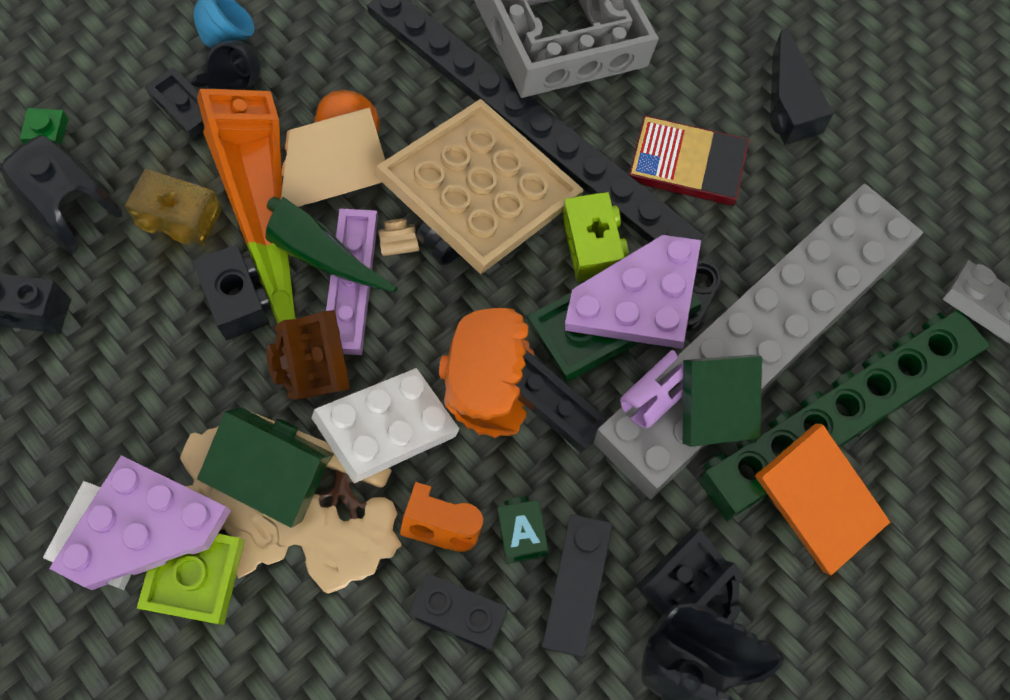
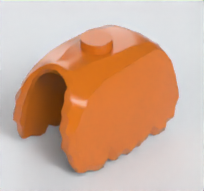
(484, 371)

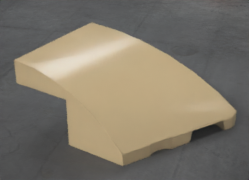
(331, 158)

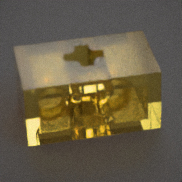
(173, 207)

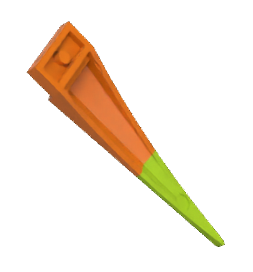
(246, 149)

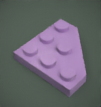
(640, 296)
(137, 526)

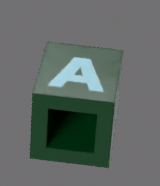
(522, 530)

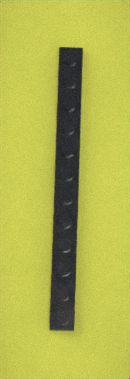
(540, 127)

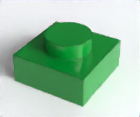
(44, 122)

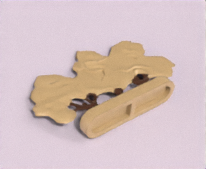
(332, 547)

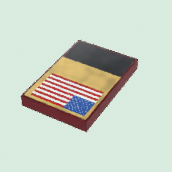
(689, 160)

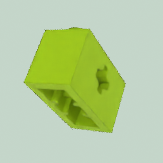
(584, 221)

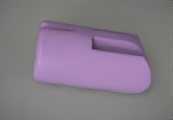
(652, 395)

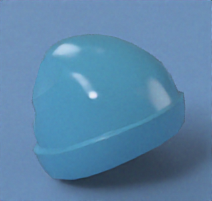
(222, 21)

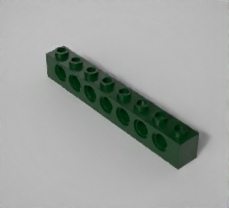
(951, 336)

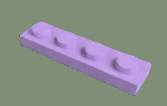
(350, 300)

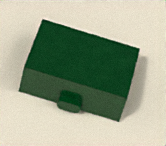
(264, 465)

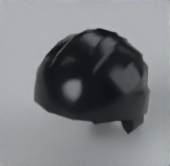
(230, 67)

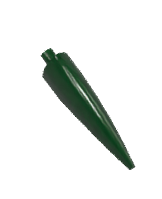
(315, 245)

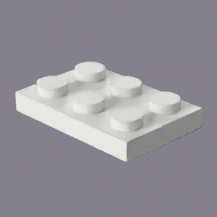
(384, 424)

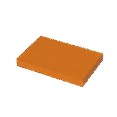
(822, 499)

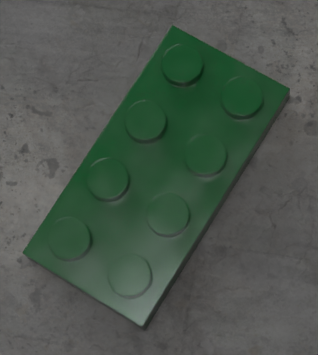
(573, 351)

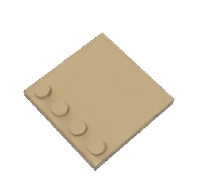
(478, 184)

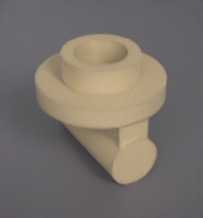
(398, 237)

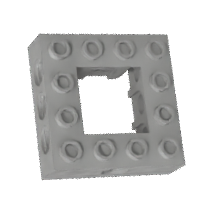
(615, 43)

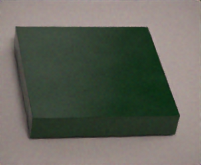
(721, 399)

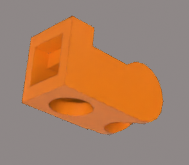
(441, 522)

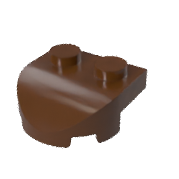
(308, 356)

